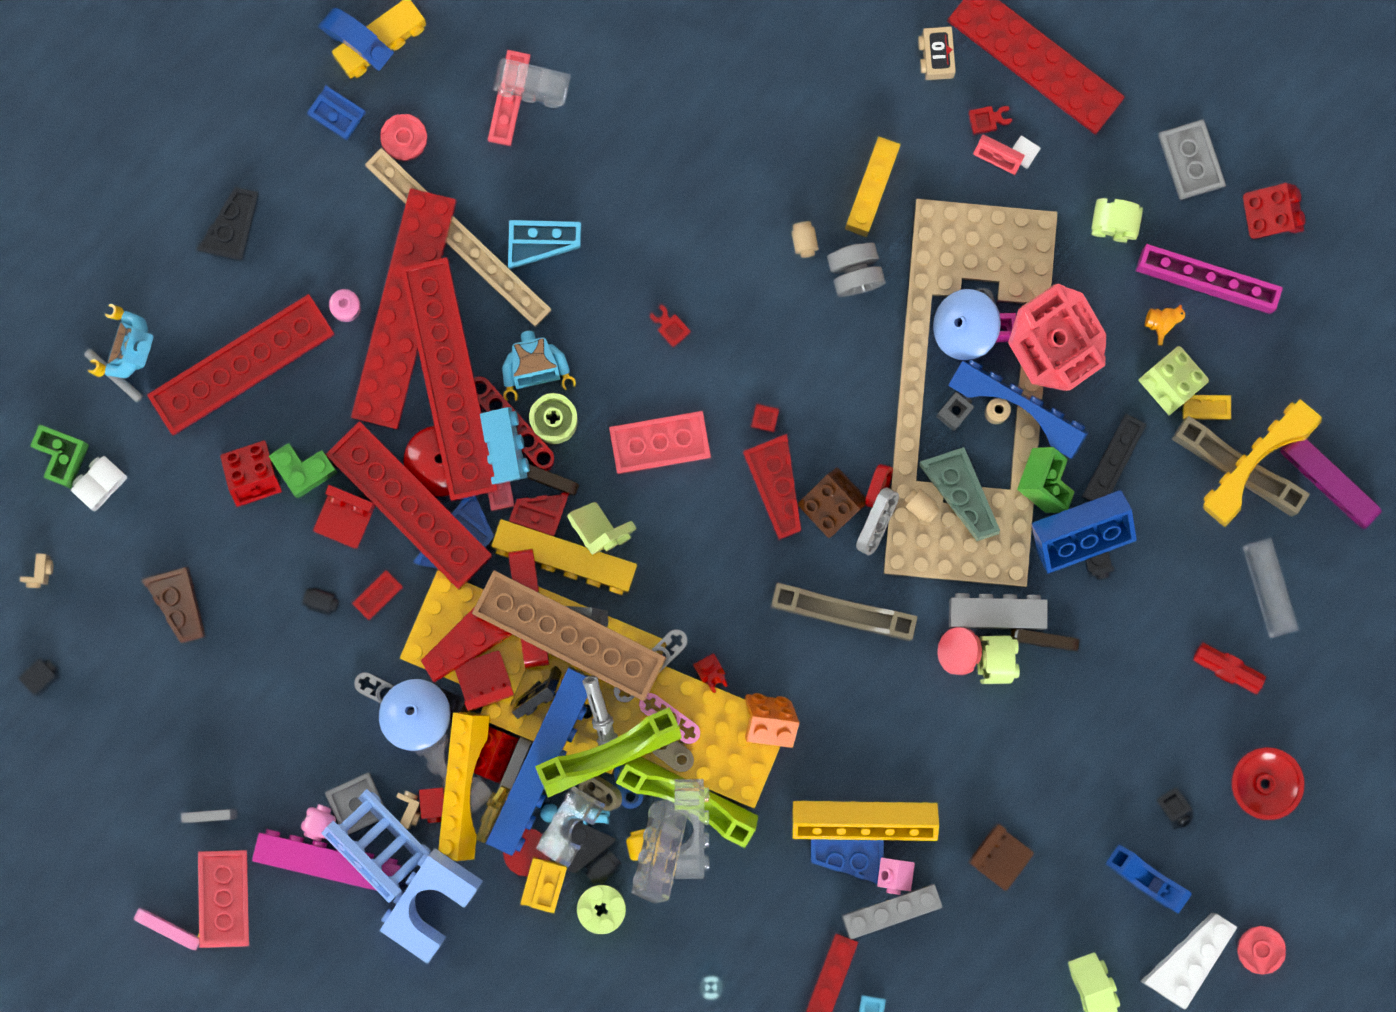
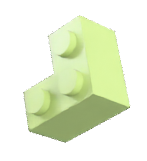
(1093, 984)

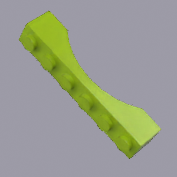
(576, 768)
(726, 817)

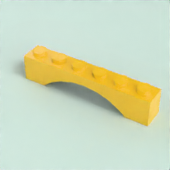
(1293, 427)
(466, 741)

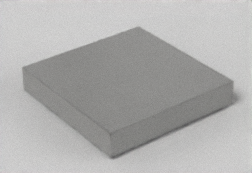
(345, 801)
(209, 816)

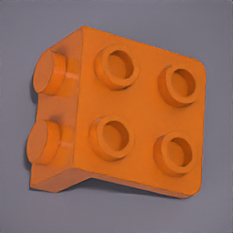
(771, 720)

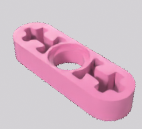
(687, 724)
(167, 928)

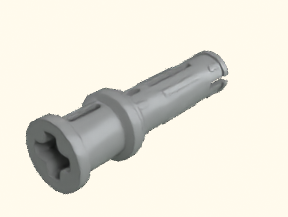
(602, 720)

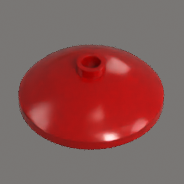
(420, 461)
(1283, 778)

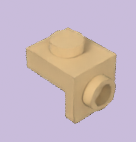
(43, 568)
(411, 814)

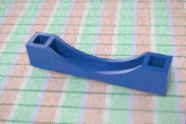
(1061, 433)

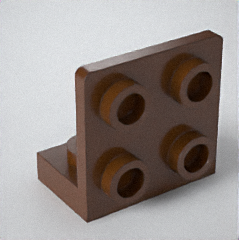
(832, 502)
(1001, 857)

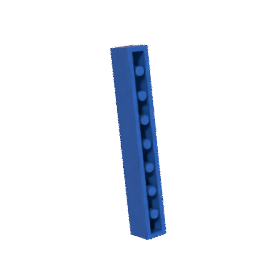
(549, 743)

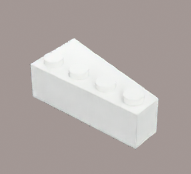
(1190, 961)

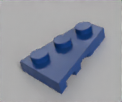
(852, 857)

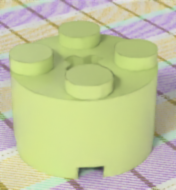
(1116, 219)
(544, 408)
(998, 660)
(588, 913)

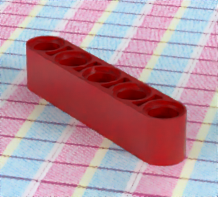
(523, 428)
(524, 572)

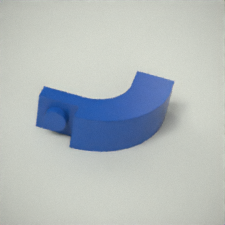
(355, 35)
(1148, 879)

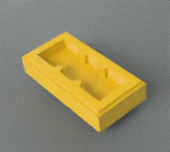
(1207, 407)

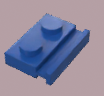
(336, 113)

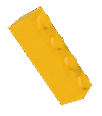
(392, 30)
(872, 186)

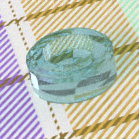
(711, 987)

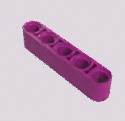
(1332, 482)

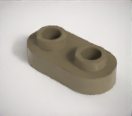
(671, 754)
(603, 792)

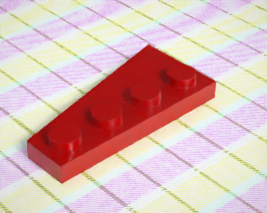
(775, 482)
(462, 644)

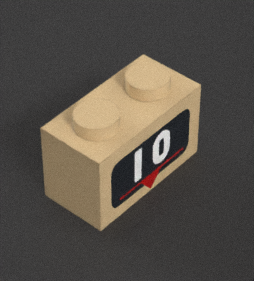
(937, 53)

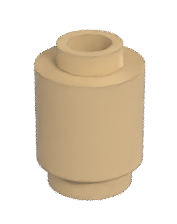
(804, 239)
(994, 417)
(922, 505)

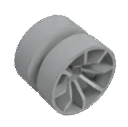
(854, 262)

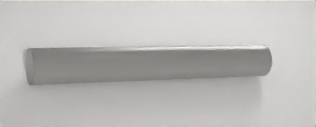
(121, 382)

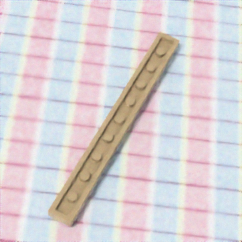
(466, 244)

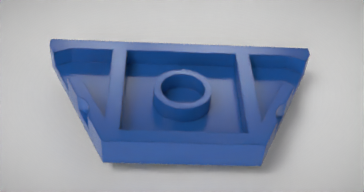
(473, 519)

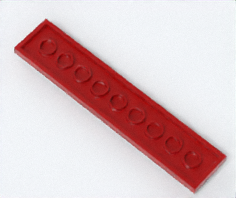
(393, 339)
(448, 378)

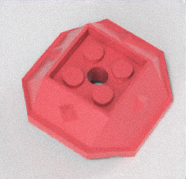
(1078, 334)

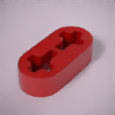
(881, 479)

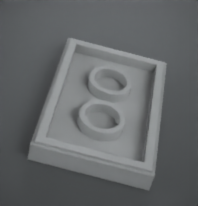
(1191, 159)

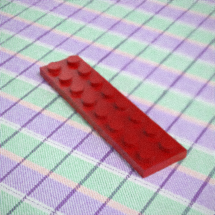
(1037, 61)
(240, 365)
(409, 505)

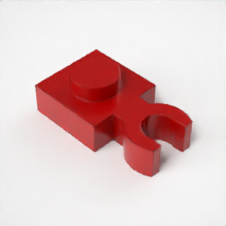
(985, 120)
(672, 328)
(710, 672)

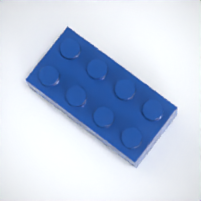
(1084, 531)

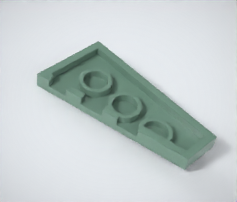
(961, 489)

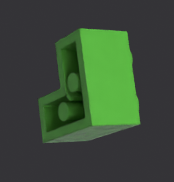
(66, 454)
(300, 475)
(1043, 482)

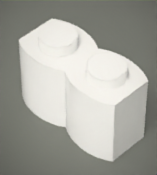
(98, 483)

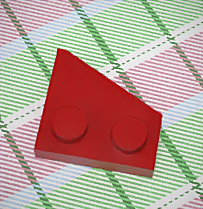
(539, 513)

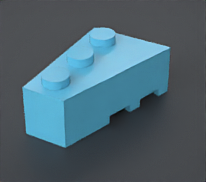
(540, 240)
(504, 445)

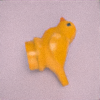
(1163, 320)

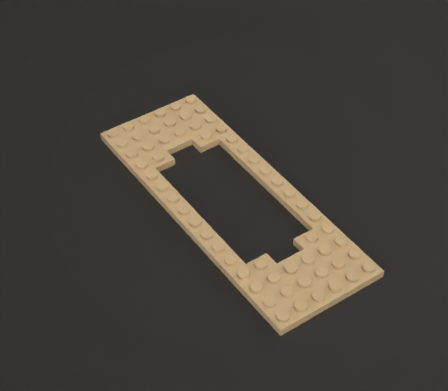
(951, 246)

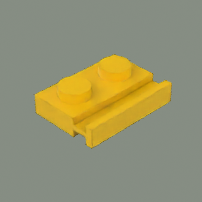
(543, 885)

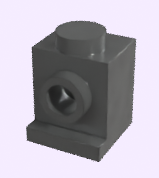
(946, 415)

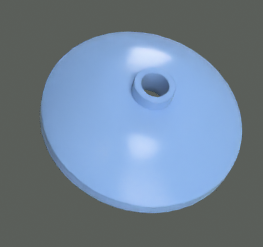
(979, 325)
(427, 722)

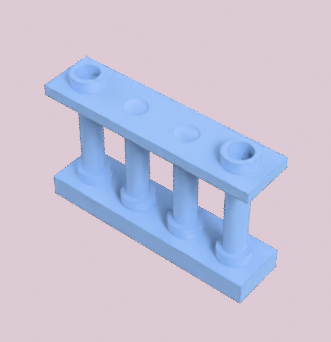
(355, 852)

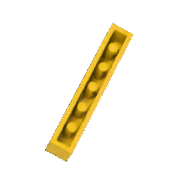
(566, 556)
(865, 820)

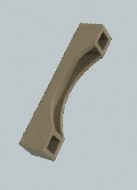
(1217, 453)
(844, 612)

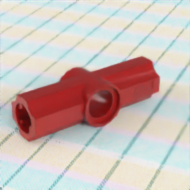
(1229, 668)

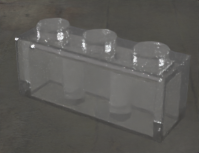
(531, 83)

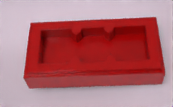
(377, 595)

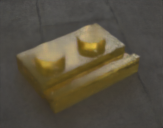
(495, 804)

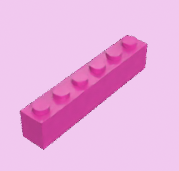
(1209, 279)
(312, 859)

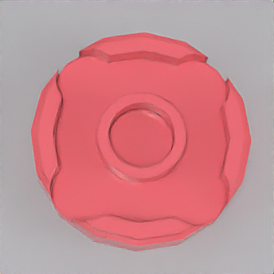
(403, 137)
(959, 651)
(1261, 950)

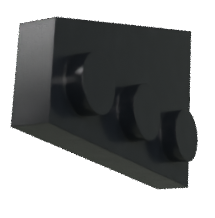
(232, 228)

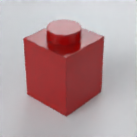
(432, 804)

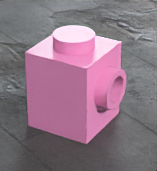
(895, 875)

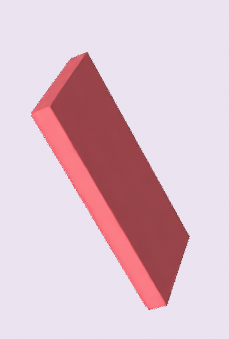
(660, 442)
(223, 899)

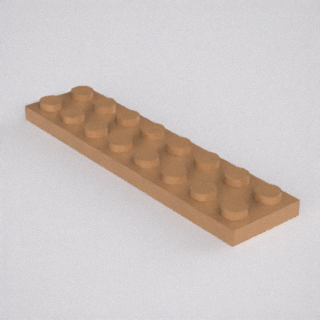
(569, 635)

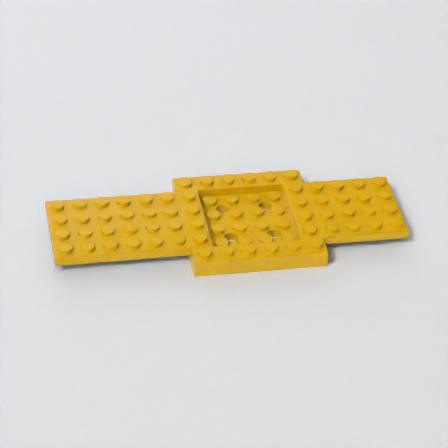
(720, 754)

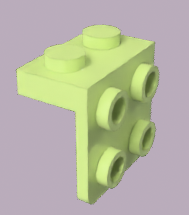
(1174, 380)
(597, 530)

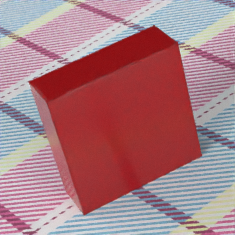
(765, 418)

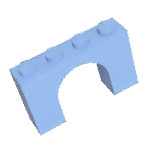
(404, 922)

